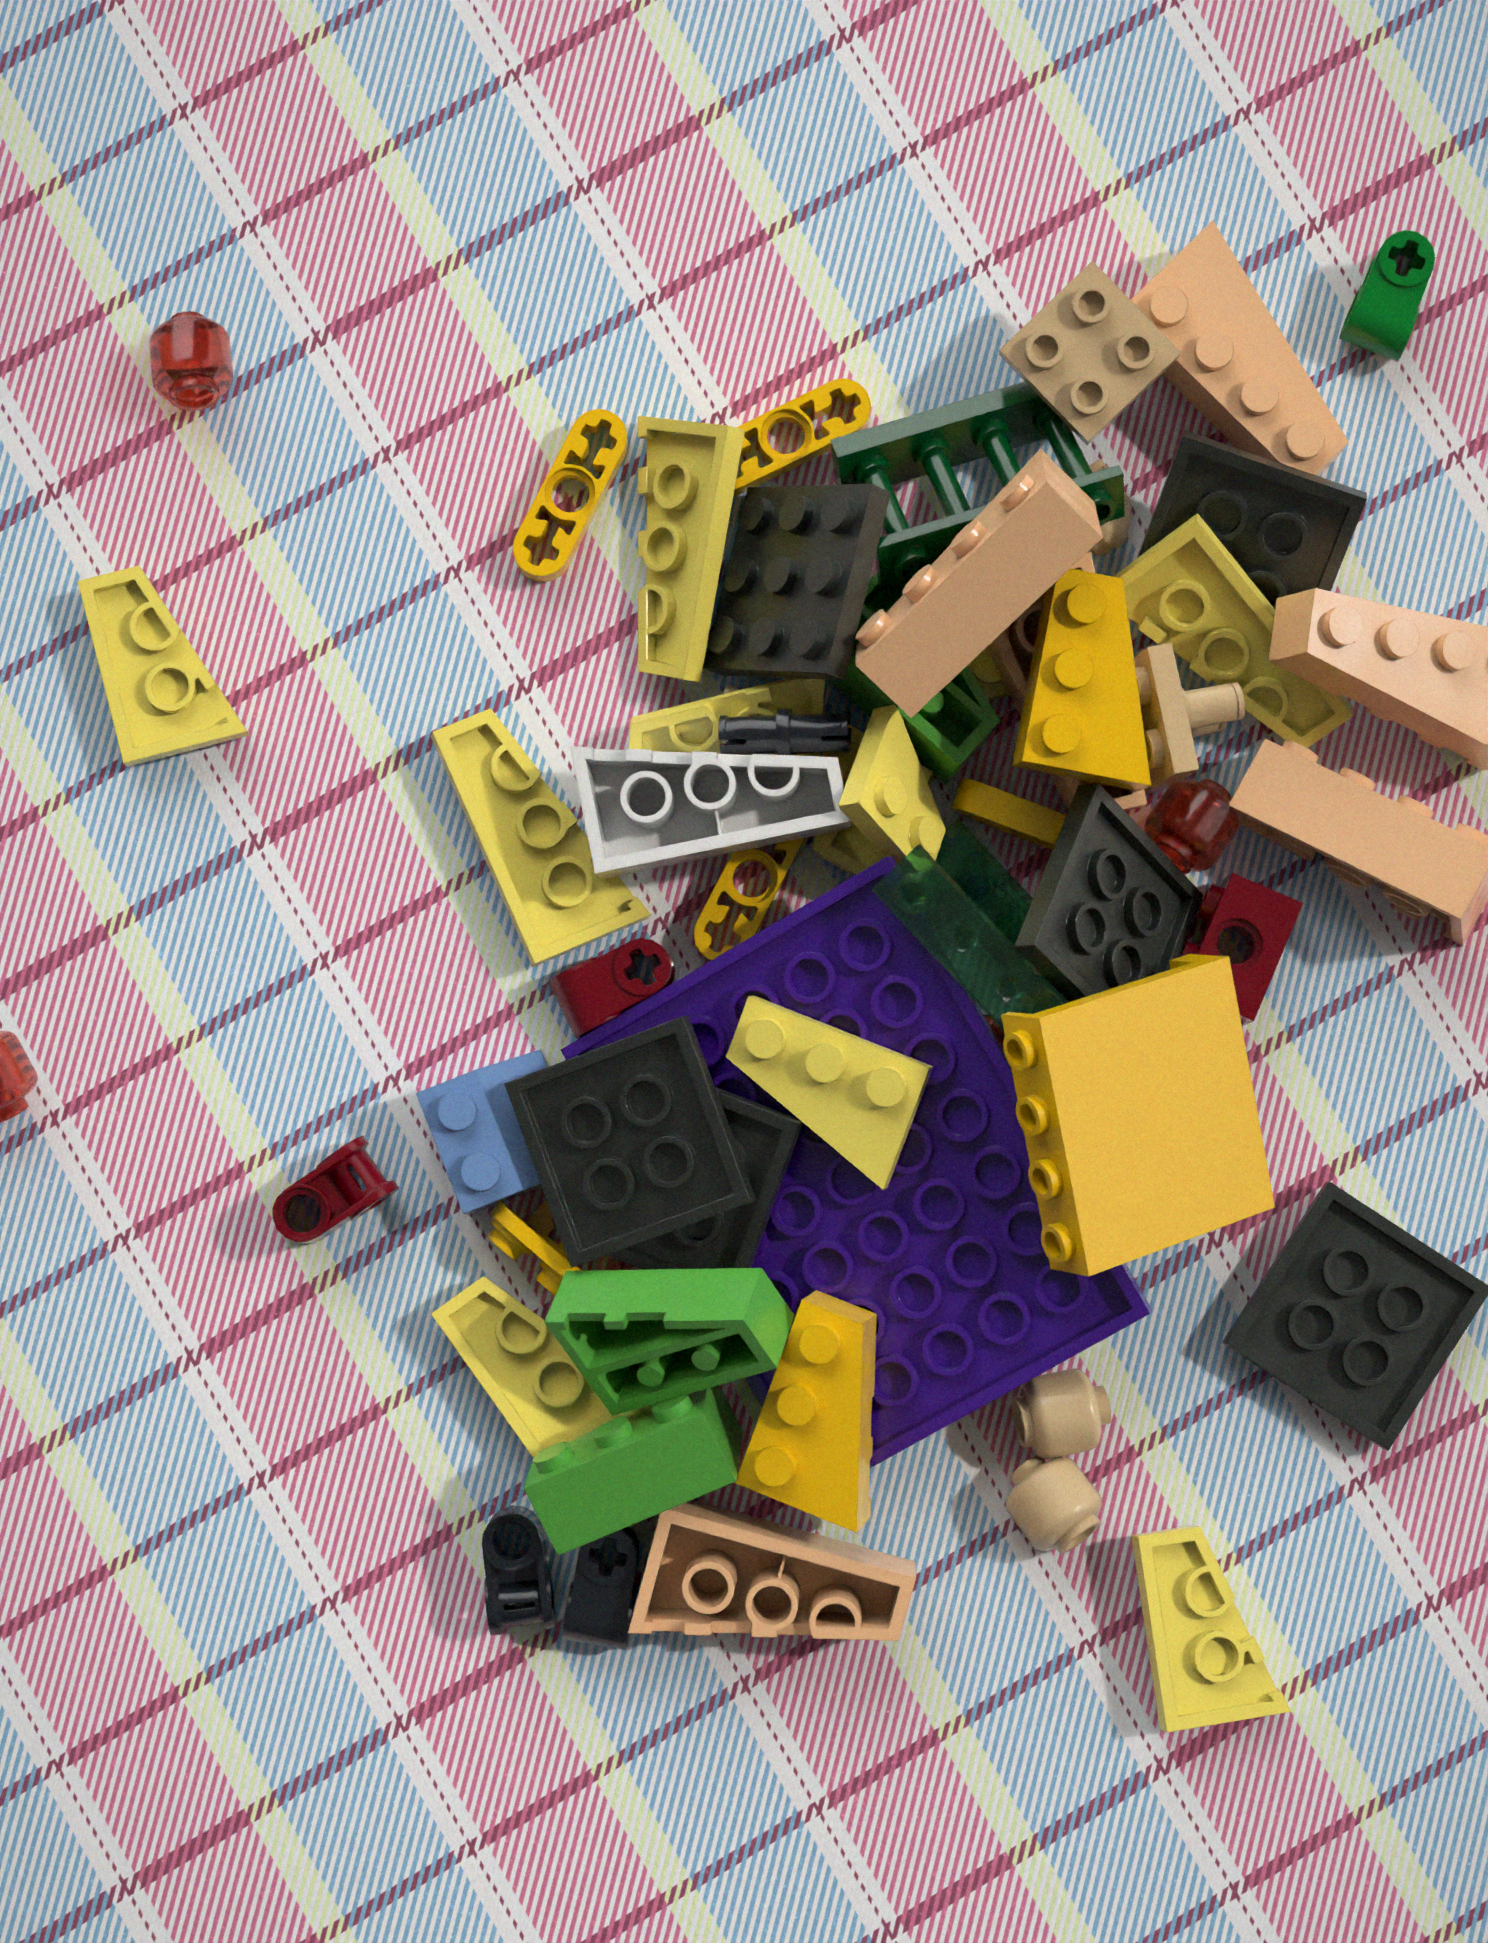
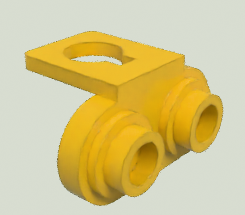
(517, 1236)

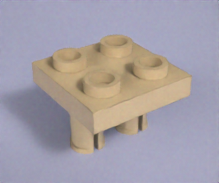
(1089, 353)
(1178, 715)

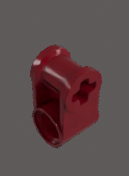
(602, 987)
(335, 1192)

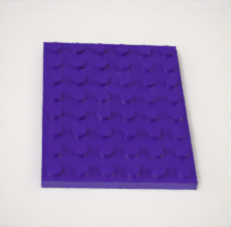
(956, 1236)

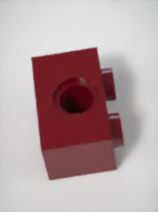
(1263, 920)

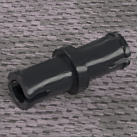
(785, 733)

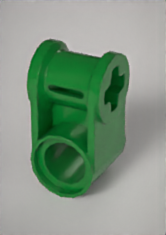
(1389, 303)

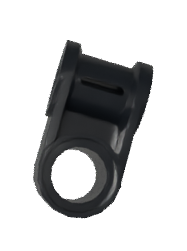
(517, 1576)
(603, 1595)

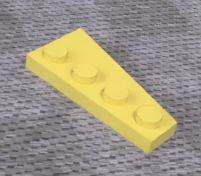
(688, 514)
(1220, 623)
(531, 843)

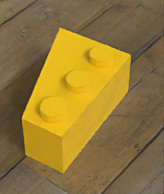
(1083, 688)
(816, 1418)

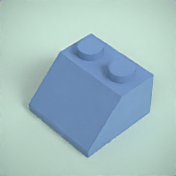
(481, 1133)

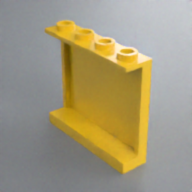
(1138, 1116)

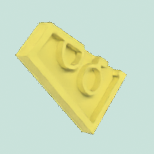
(151, 673)
(696, 723)
(833, 1082)
(521, 1366)
(1197, 1642)

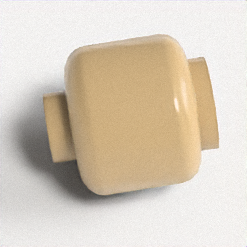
(1060, 1414)
(1053, 1503)

